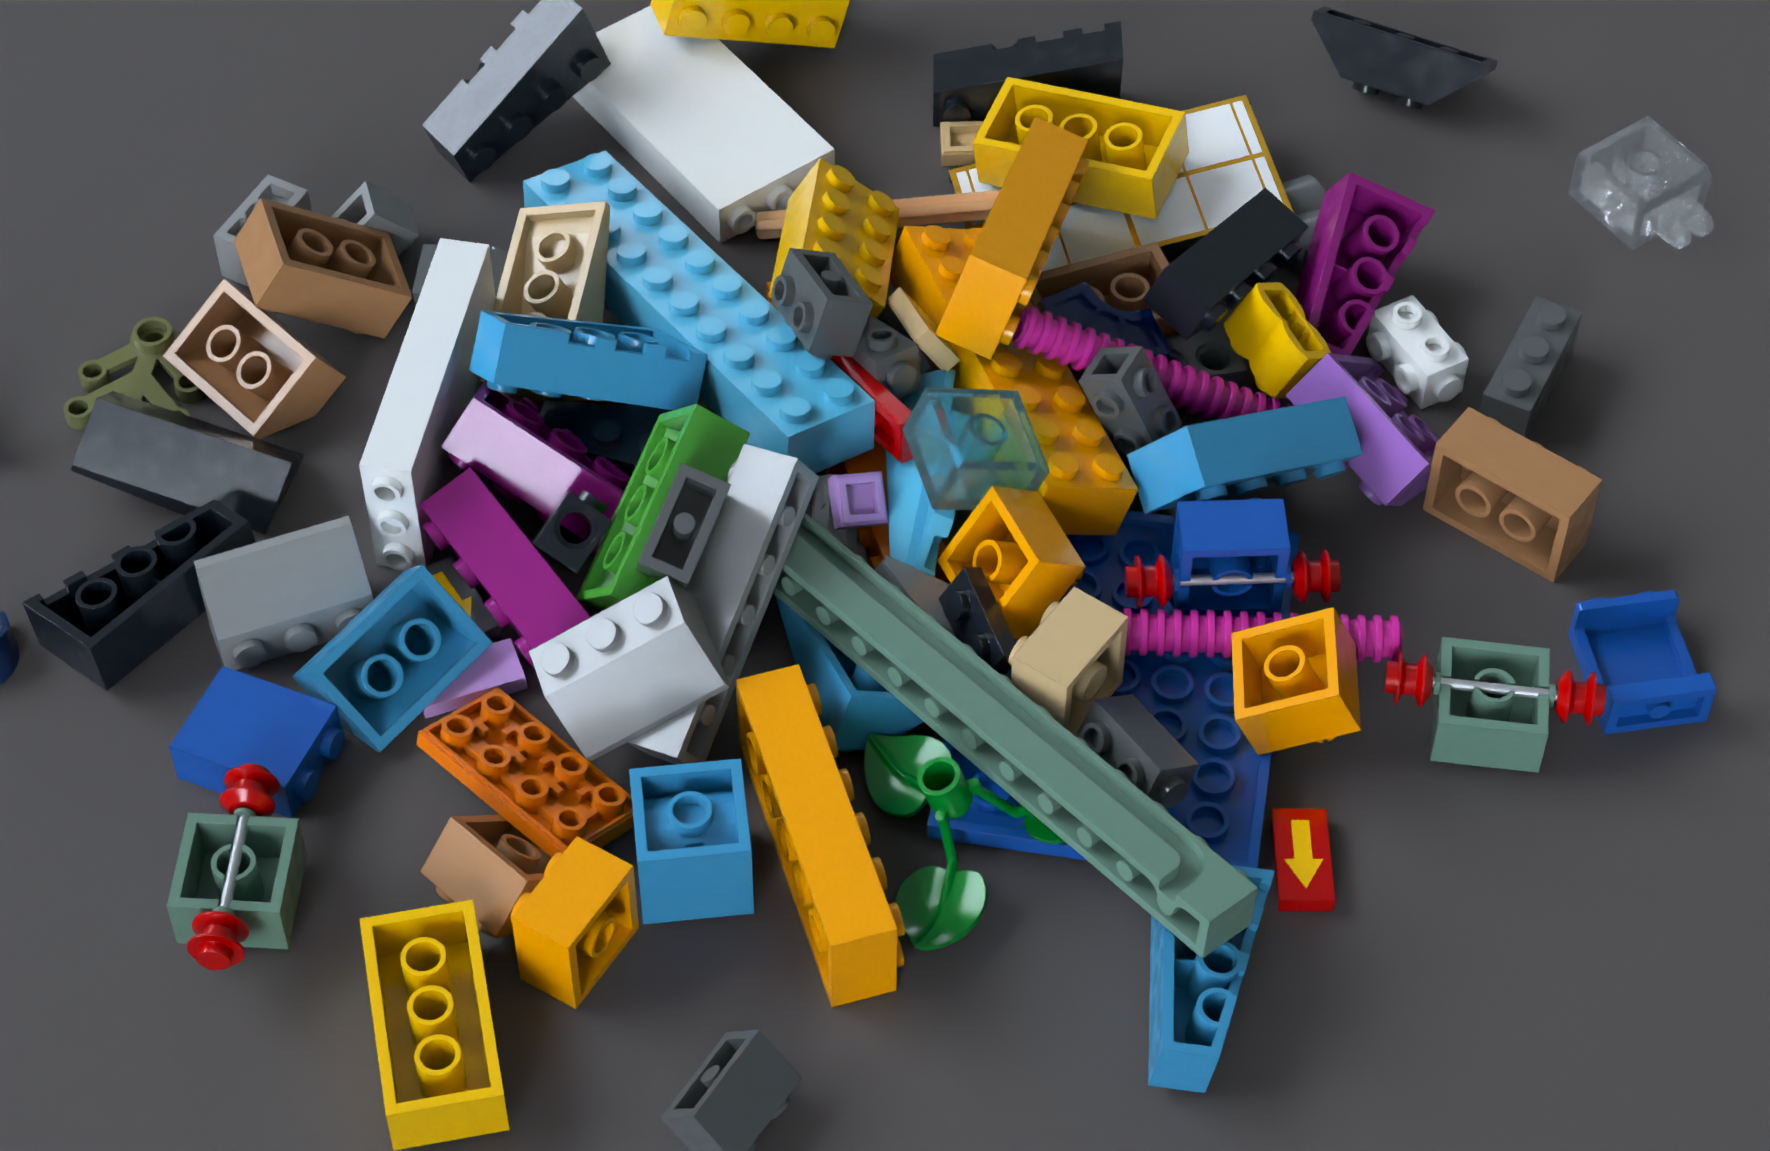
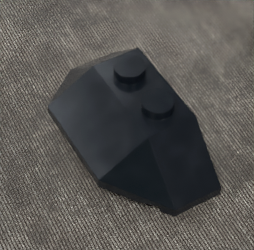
(1396, 60)

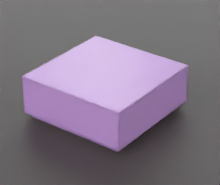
(857, 500)

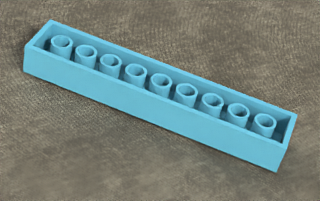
(677, 284)

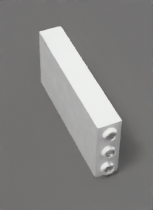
(701, 124)
(424, 402)

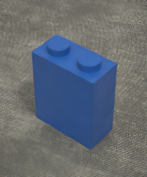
(258, 724)

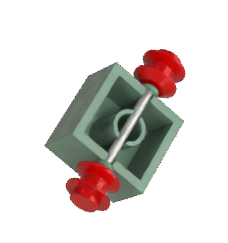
(1492, 701)
(237, 873)

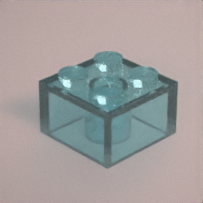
(972, 442)

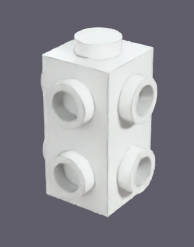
(1417, 352)

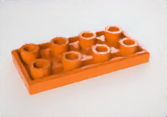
(528, 774)

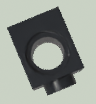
(553, 545)

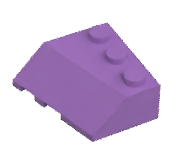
(1393, 445)

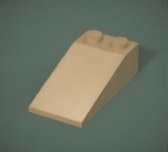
(556, 269)

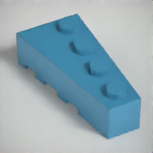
(586, 360)
(1245, 454)
(1195, 999)

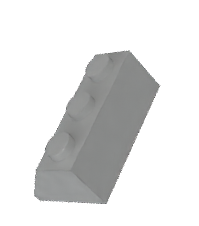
(283, 592)
(630, 667)

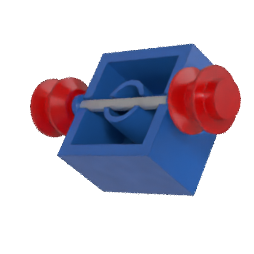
(1231, 560)

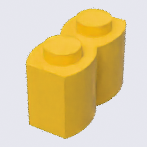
(1275, 338)

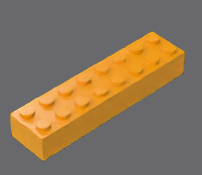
(1087, 478)

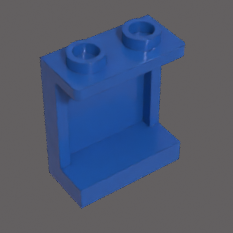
(1641, 661)

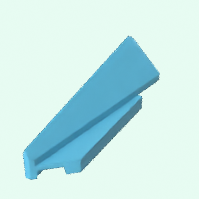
(913, 524)

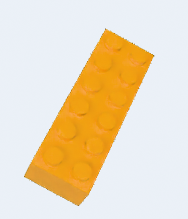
(1015, 240)
(819, 835)

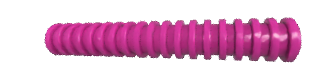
(1182, 385)
(1212, 633)

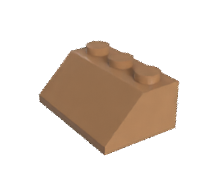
(252, 363)

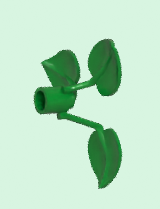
(903, 776)

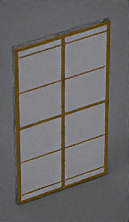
(1221, 174)

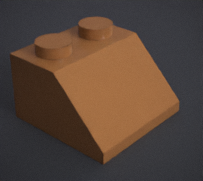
(488, 863)

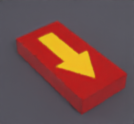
(1302, 859)

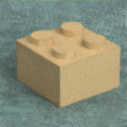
(1071, 657)

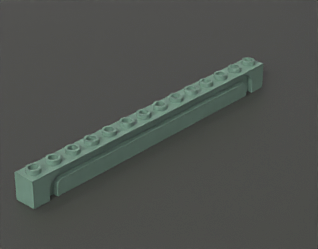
(1016, 743)

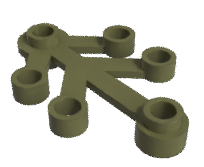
(146, 349)

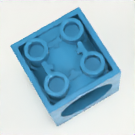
(692, 841)

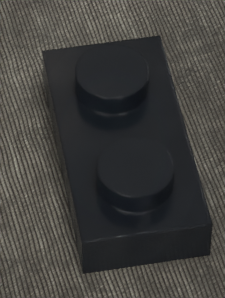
(977, 618)

